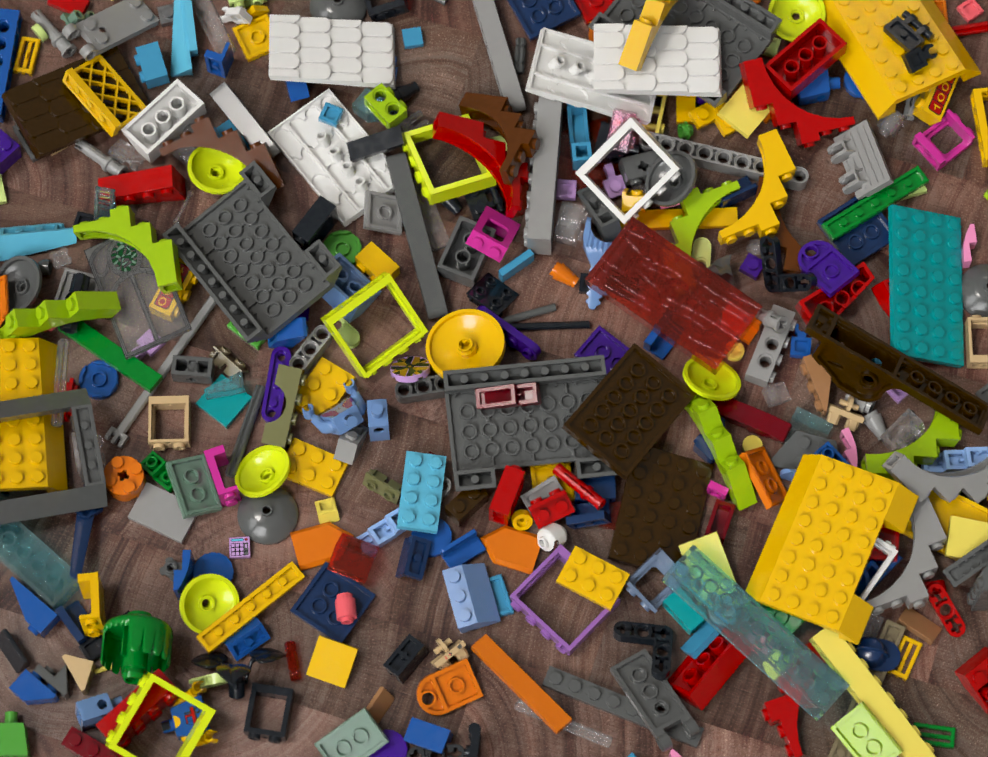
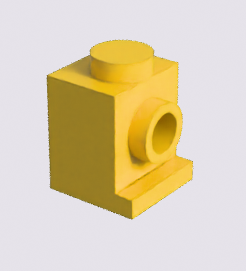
(629, 199)

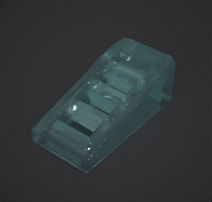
(98, 212)
(226, 387)

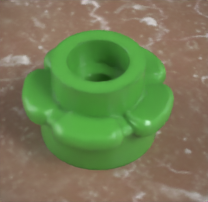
(685, 130)

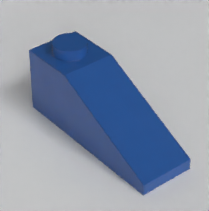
(36, 613)

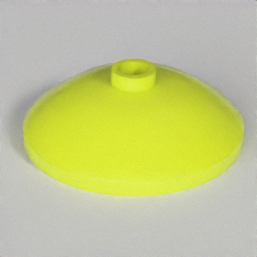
(808, 11)
(208, 161)
(716, 387)
(262, 471)
(220, 596)

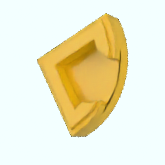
(257, 11)

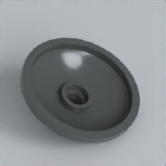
(338, 10)
(676, 190)
(23, 281)
(975, 290)
(269, 527)

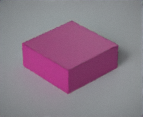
(717, 490)

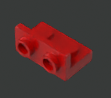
(551, 509)

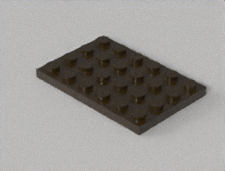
(629, 411)
(659, 507)

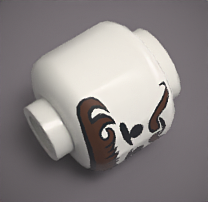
(551, 537)

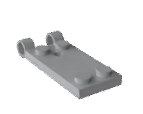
(120, 23)

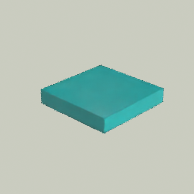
(225, 408)

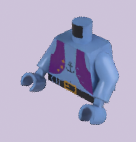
(340, 416)

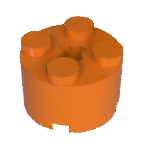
(120, 468)

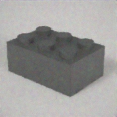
(459, 260)

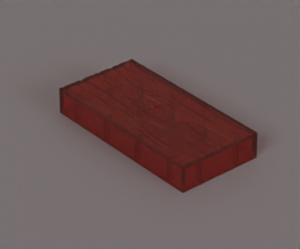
(673, 295)

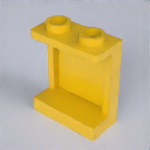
(92, 588)

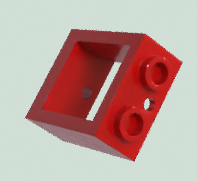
(507, 495)

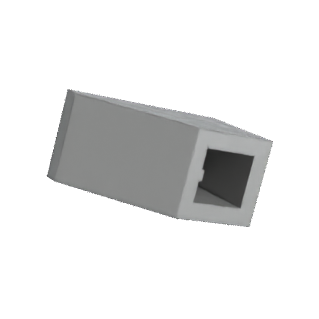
(350, 444)

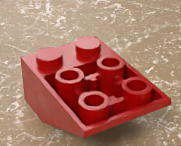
(974, 677)

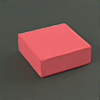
(970, 10)

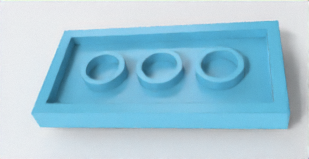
(421, 492)

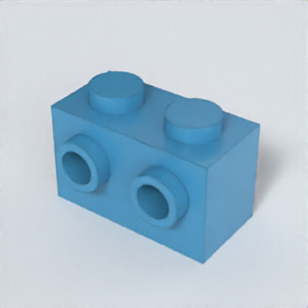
(152, 65)

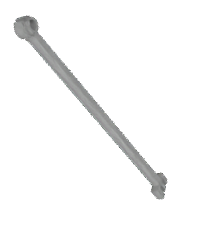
(120, 432)

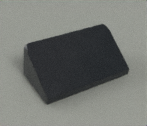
(13, 652)

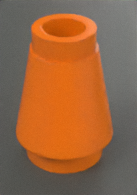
(564, 275)

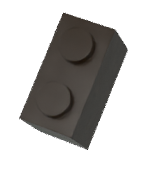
(465, 505)

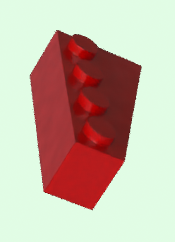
(146, 186)
(841, 300)

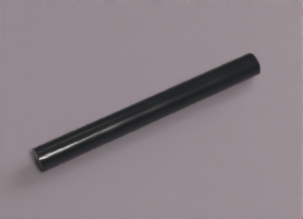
(551, 325)

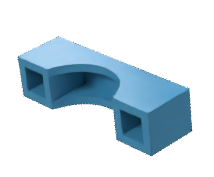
(578, 135)

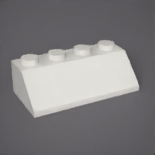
(163, 119)

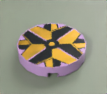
(410, 369)

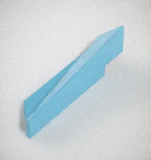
(183, 39)
(34, 239)

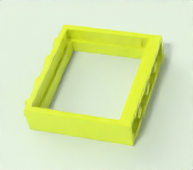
(448, 191)
(358, 298)
(133, 704)

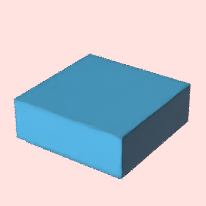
(412, 38)
(331, 114)

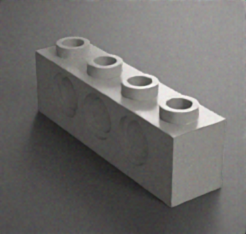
(763, 375)

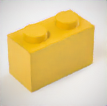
(375, 262)

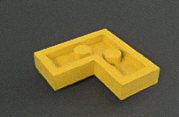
(706, 115)

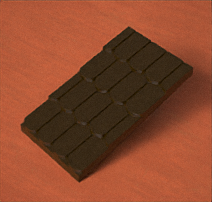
(54, 117)

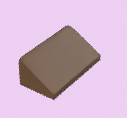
(919, 625)
(380, 704)

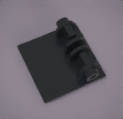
(492, 294)

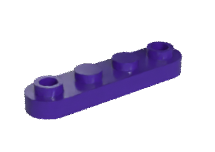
(515, 338)
(273, 395)

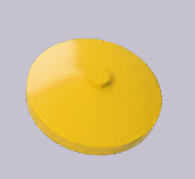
(465, 341)

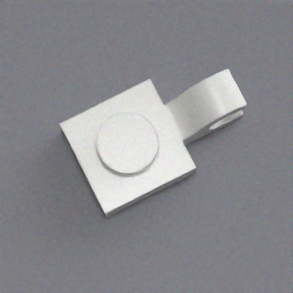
(237, 15)

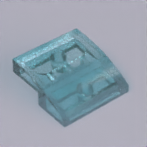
(808, 423)

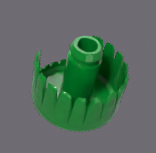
(137, 644)

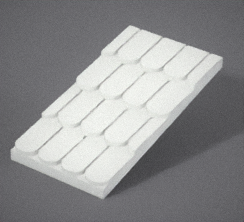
(331, 51)
(677, 64)
(565, 73)
(324, 161)

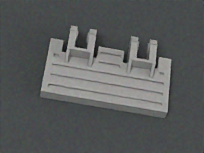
(864, 162)

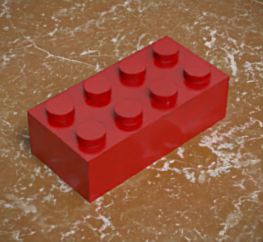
(805, 59)
(150, 709)

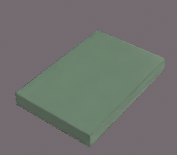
(193, 486)
(353, 738)

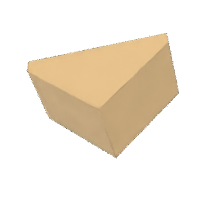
(81, 670)

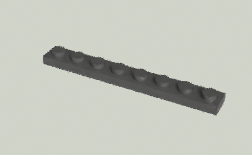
(608, 702)

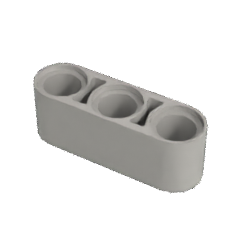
(315, 343)

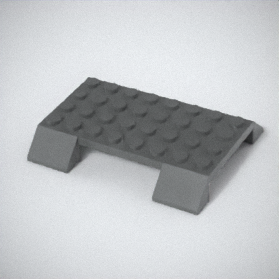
(743, 27)
(252, 261)
(524, 434)

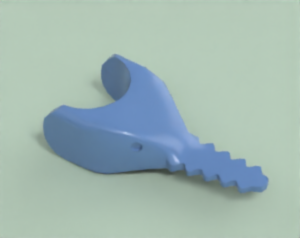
(594, 251)

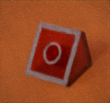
(353, 558)

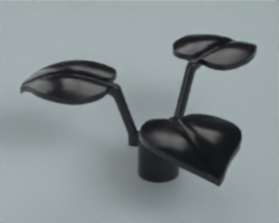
(235, 672)

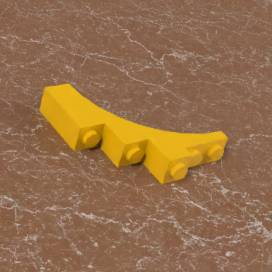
(643, 33)
(761, 216)

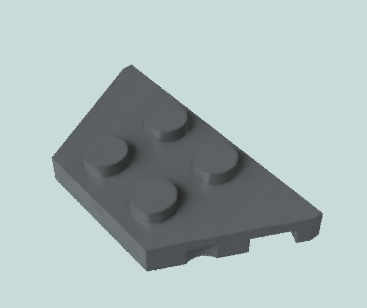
(799, 443)

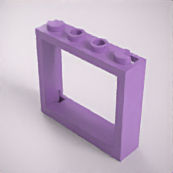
(562, 554)

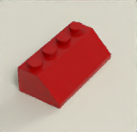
(703, 677)

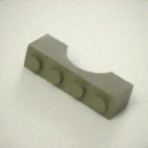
(279, 431)

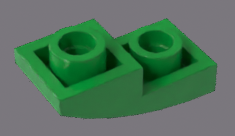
(156, 469)

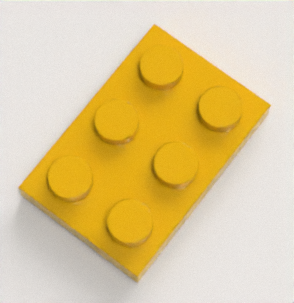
(324, 387)
(315, 468)
(592, 578)

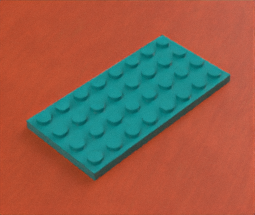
(926, 285)

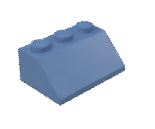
(348, 283)
(471, 596)

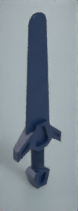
(82, 532)

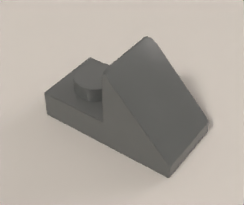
(60, 682)

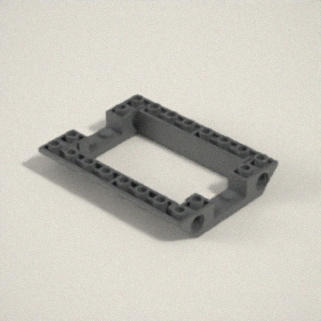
(92, 473)

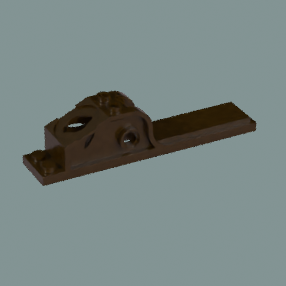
(869, 380)

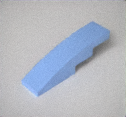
(957, 459)
(383, 531)

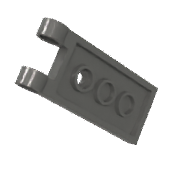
(649, 694)

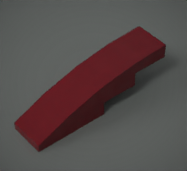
(753, 419)

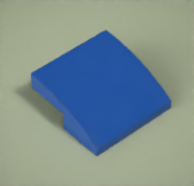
(183, 576)

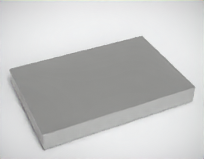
(161, 513)

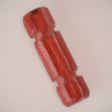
(292, 660)

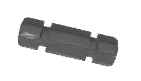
(519, 60)

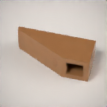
(817, 383)

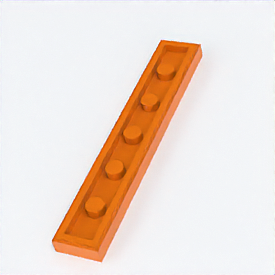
(521, 684)

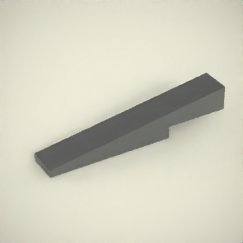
(967, 565)

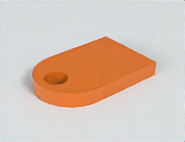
(450, 688)

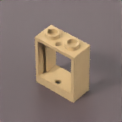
(975, 361)
(169, 403)

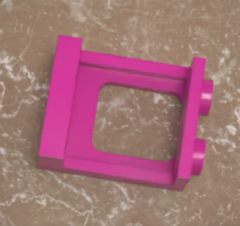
(932, 154)
(486, 244)
(216, 458)

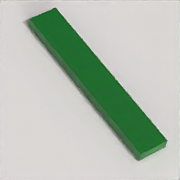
(875, 204)
(114, 356)

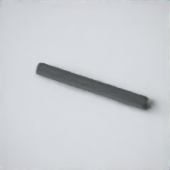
(245, 431)

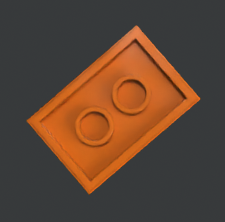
(764, 477)

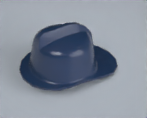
(878, 653)

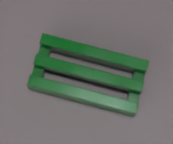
(951, 738)

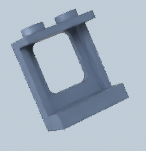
(663, 564)

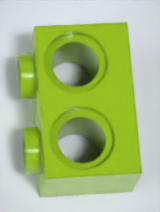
(382, 108)

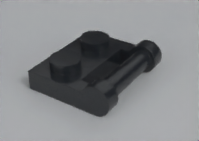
(475, 737)

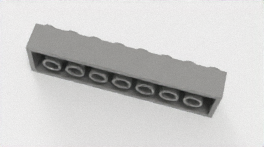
(543, 177)

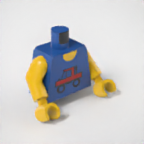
(185, 715)

